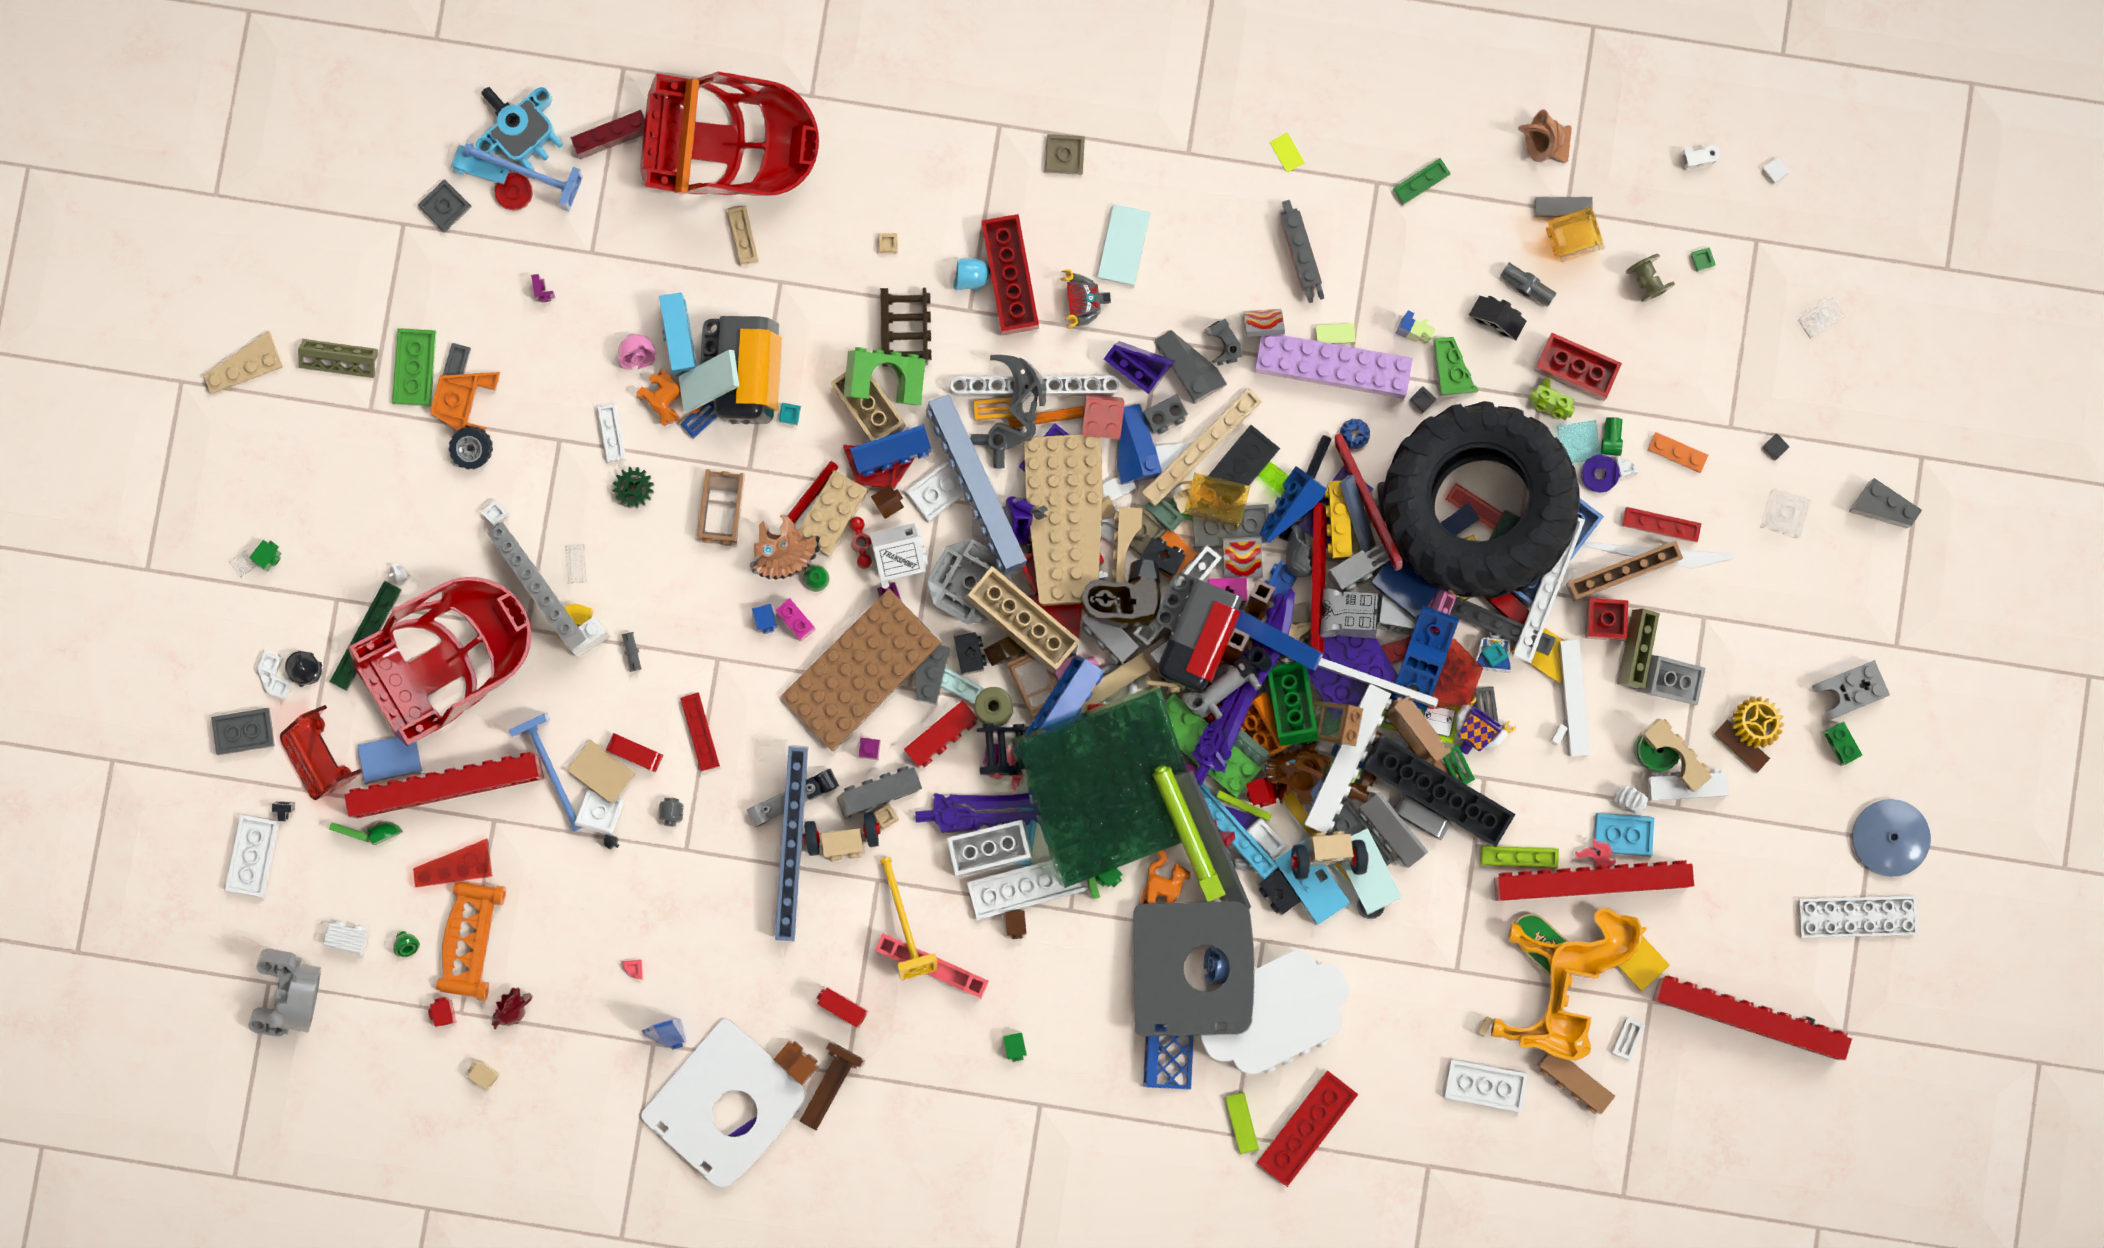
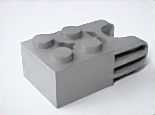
(1358, 568)
(1847, 689)

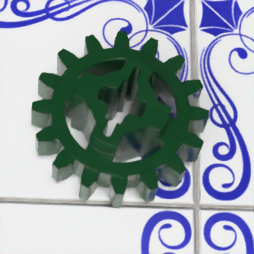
(626, 492)

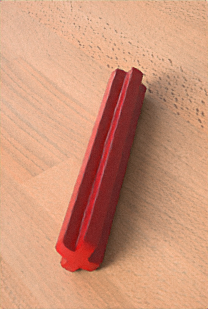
(812, 492)

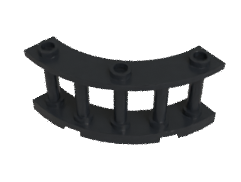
(1003, 767)

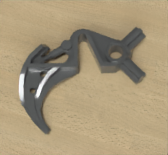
(1010, 435)

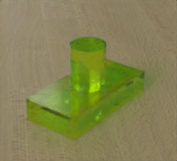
(1273, 477)

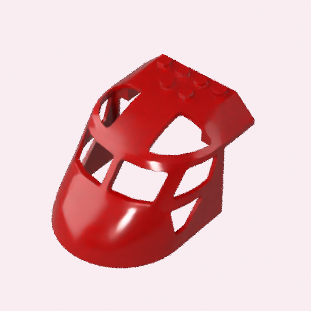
(788, 146)
(403, 686)

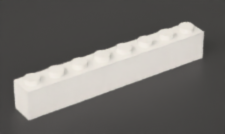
(1346, 761)

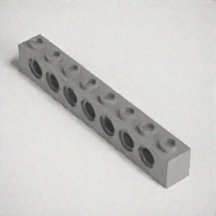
(536, 586)

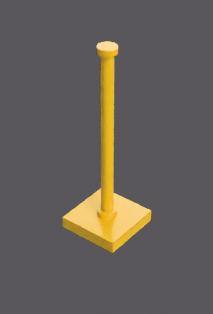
(917, 965)

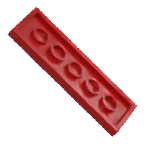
(1307, 1128)

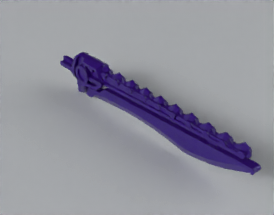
(1217, 745)
(962, 818)

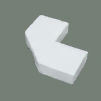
(267, 669)

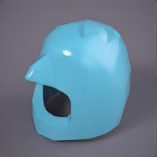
(971, 274)

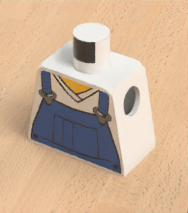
(1505, 665)

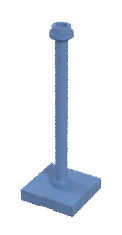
(568, 187)
(531, 728)

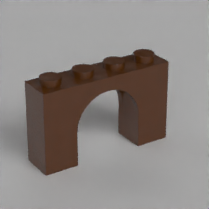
(1257, 605)

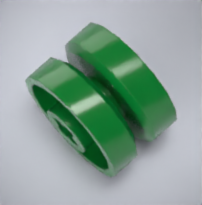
(1653, 759)

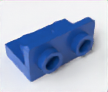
(1281, 579)

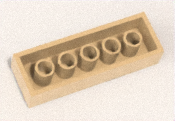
(1022, 619)

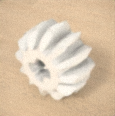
(1630, 799)

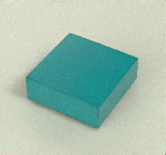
(790, 414)
(1494, 654)

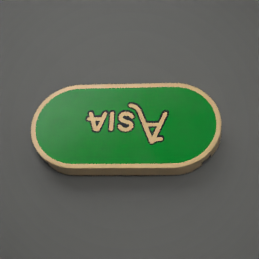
(1540, 930)

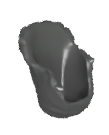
(1298, 554)

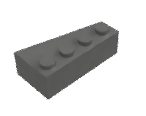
(879, 792)

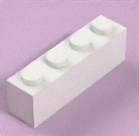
(1671, 788)

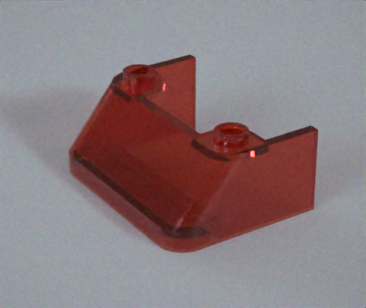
(312, 757)

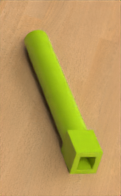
(1188, 833)

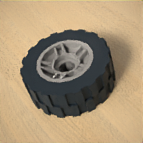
(460, 451)

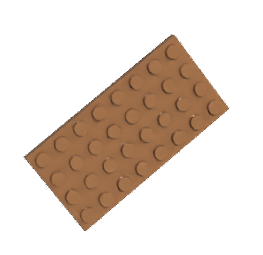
(861, 670)

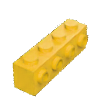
(1339, 523)

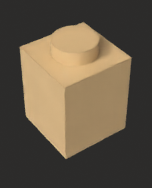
(482, 1075)

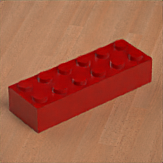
(1010, 274)

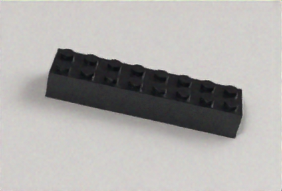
(1438, 790)

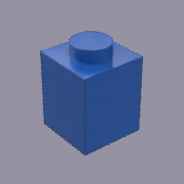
(765, 618)

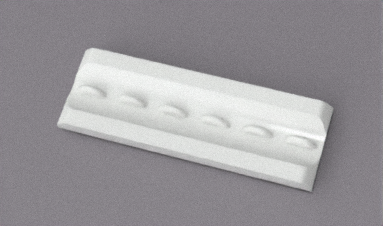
(1858, 916)

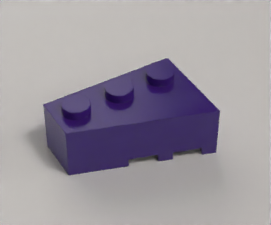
(1139, 365)

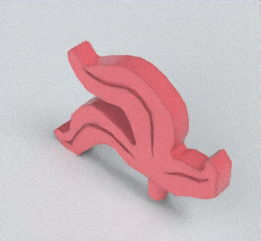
(1602, 858)

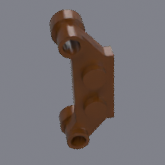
(1360, 791)

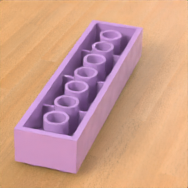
(1334, 365)

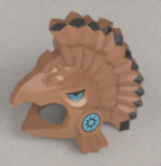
(784, 553)

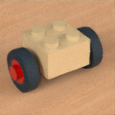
(842, 843)
(1329, 850)

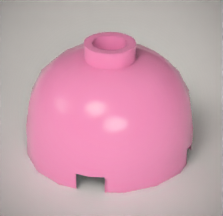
(636, 351)

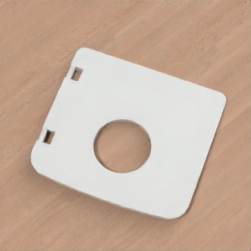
(723, 1064)

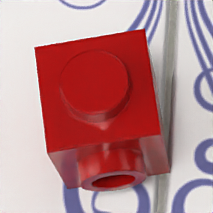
(442, 1012)

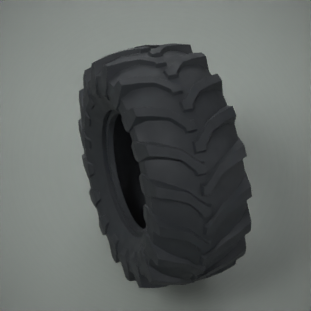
(1467, 436)

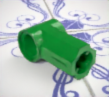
(1612, 442)

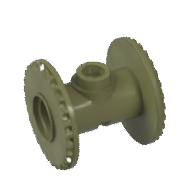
(1646, 279)
(993, 695)

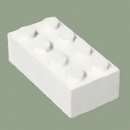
(990, 848)

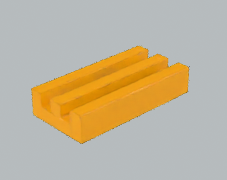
(993, 409)

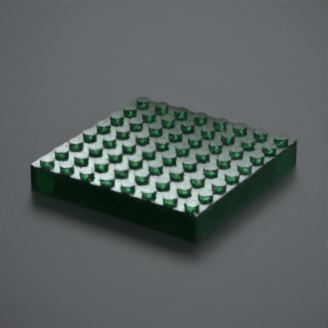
(1098, 785)

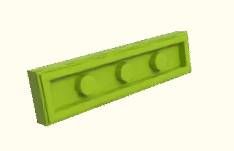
(1519, 856)

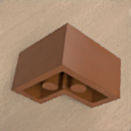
(796, 1062)

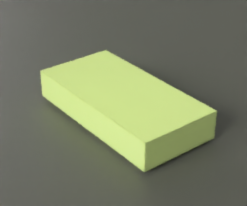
(1336, 333)

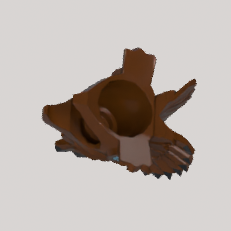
(1296, 771)

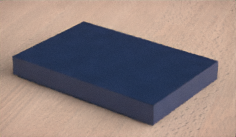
(1405, 588)

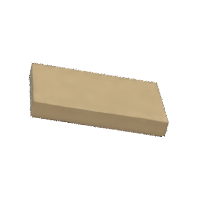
(601, 771)

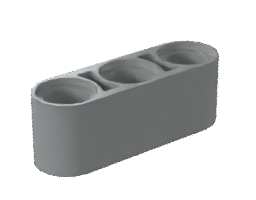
(1422, 817)

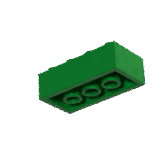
(1293, 704)

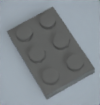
(243, 731)

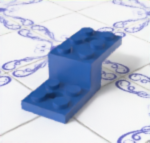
(1426, 652)

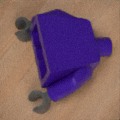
(1020, 518)

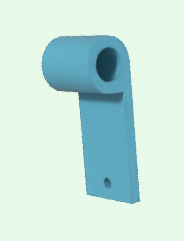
(478, 167)

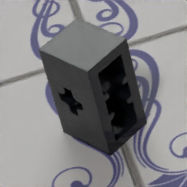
(1167, 565)
(967, 664)
(1278, 882)

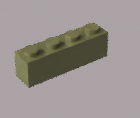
(1638, 648)

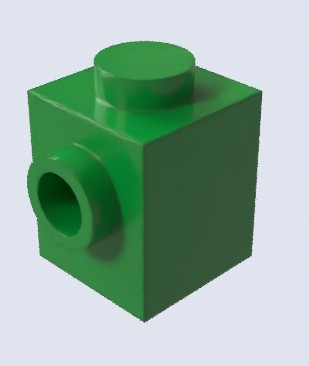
(266, 555)
(1110, 878)

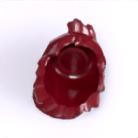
(511, 1008)

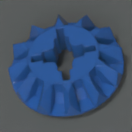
(1363, 430)

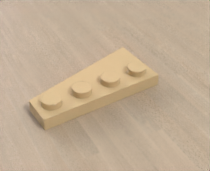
(250, 362)

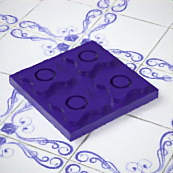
(1356, 653)

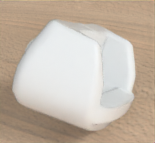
(397, 573)

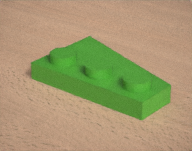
(1451, 369)

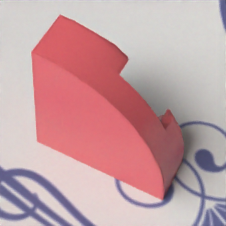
(634, 968)

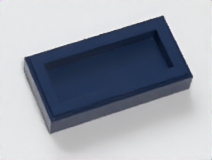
(1460, 519)

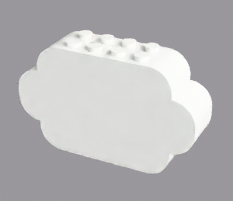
(1291, 1013)

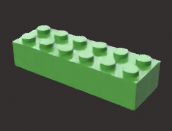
(1188, 731)

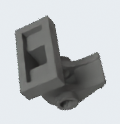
(1223, 331)

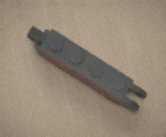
(1301, 251)

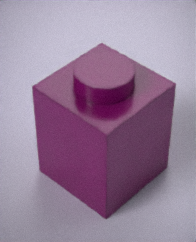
(869, 748)

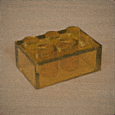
(1217, 499)

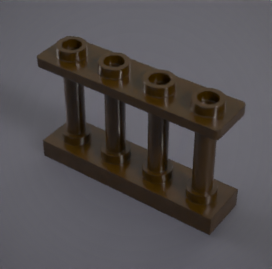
(888, 318)

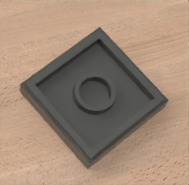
(444, 206)

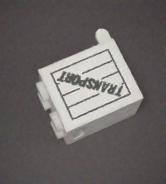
(898, 552)

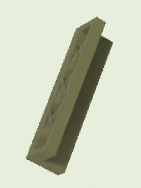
(333, 351)

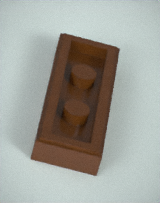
(1753, 757)

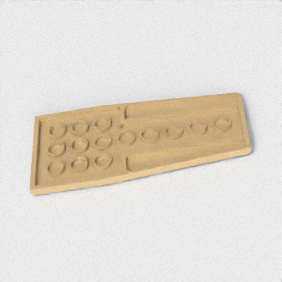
(1066, 544)

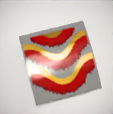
(1264, 322)
(1242, 557)

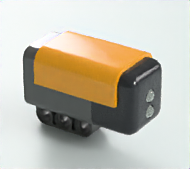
(757, 362)

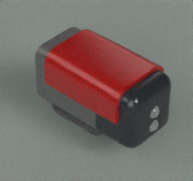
(1200, 631)

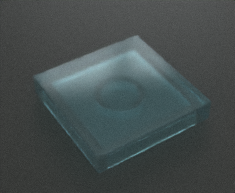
(1580, 440)

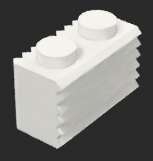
(346, 938)

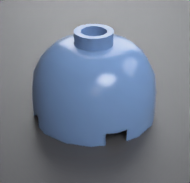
(1217, 965)

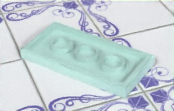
(1124, 245)
(708, 381)
(1377, 886)

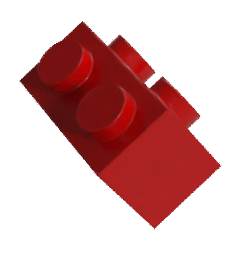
(1262, 792)

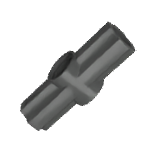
(1528, 284)

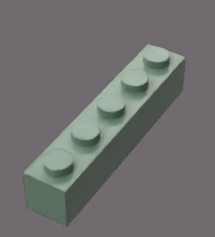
(1251, 748)

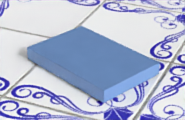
(388, 759)

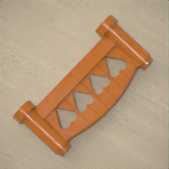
(469, 982)

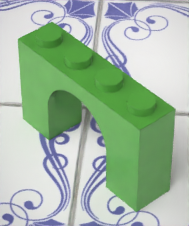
(908, 370)

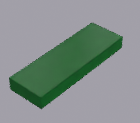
(1421, 181)

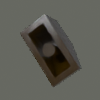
(1002, 651)

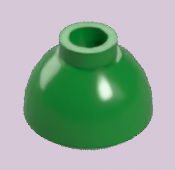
(816, 578)
(405, 944)

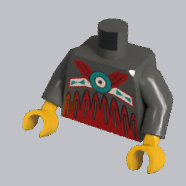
(1083, 299)

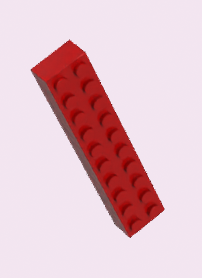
(443, 786)
(1596, 881)
(1752, 1019)

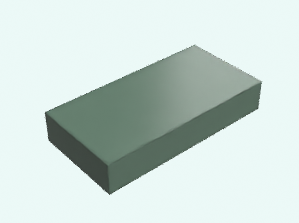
(1165, 514)

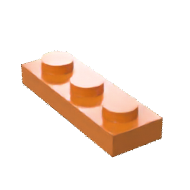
(1677, 452)

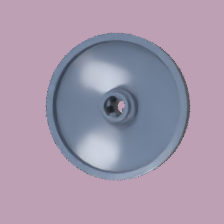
(1873, 837)

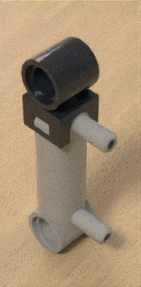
(1244, 671)
(773, 807)

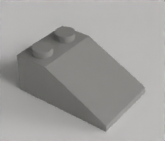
(1674, 680)

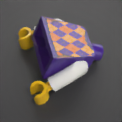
(1479, 729)

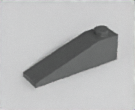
(1193, 370)

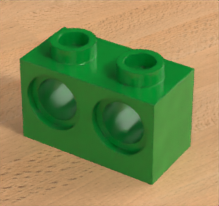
(1842, 743)

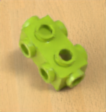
(1551, 401)

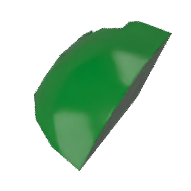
(383, 831)

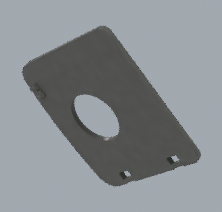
(1161, 945)

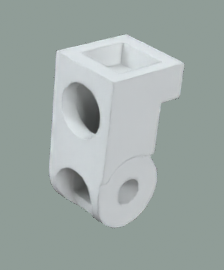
(1700, 158)

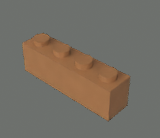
(1576, 1081)

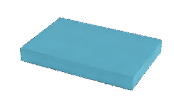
(1625, 833)

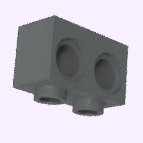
(1162, 409)

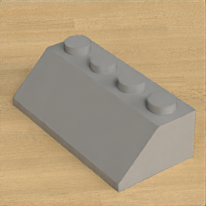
(1393, 830)

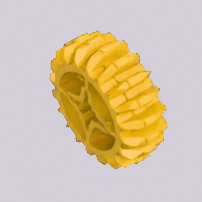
(1756, 707)

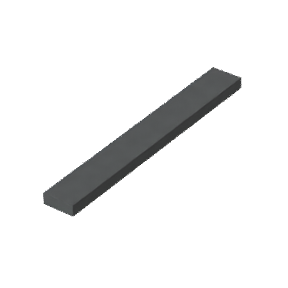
(1211, 837)

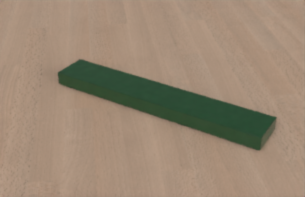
(371, 624)

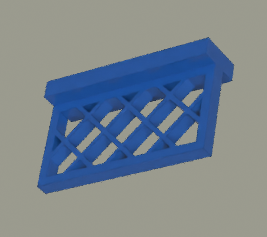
(1151, 1062)

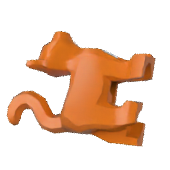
(663, 397)
(1162, 886)

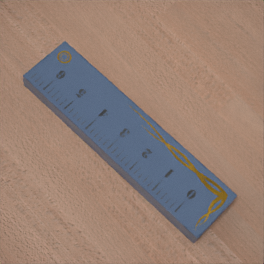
(1357, 513)

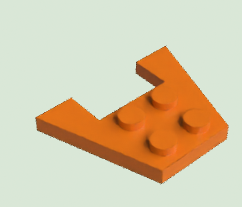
(456, 396)

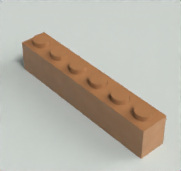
(1624, 571)

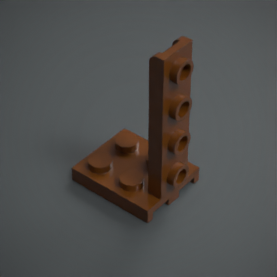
(830, 1084)

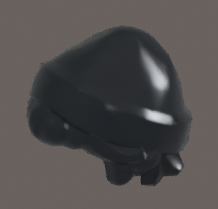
(303, 668)

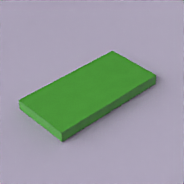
(414, 367)

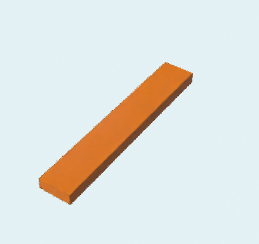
(687, 136)

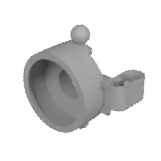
(294, 996)

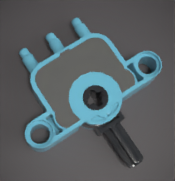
(529, 133)

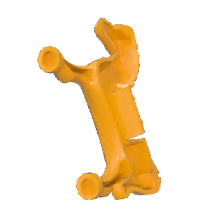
(1561, 1030)

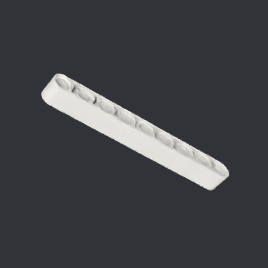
(1007, 381)

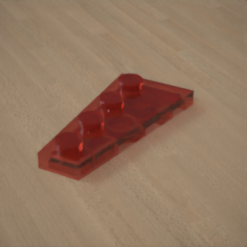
(462, 865)

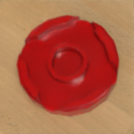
(515, 192)

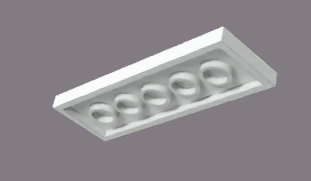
(1019, 889)

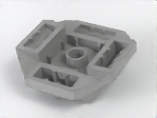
(949, 575)

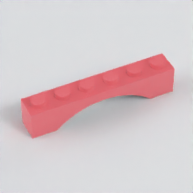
(946, 971)

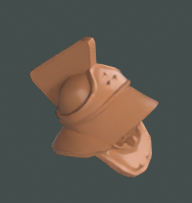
(1547, 138)

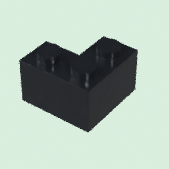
(1499, 316)

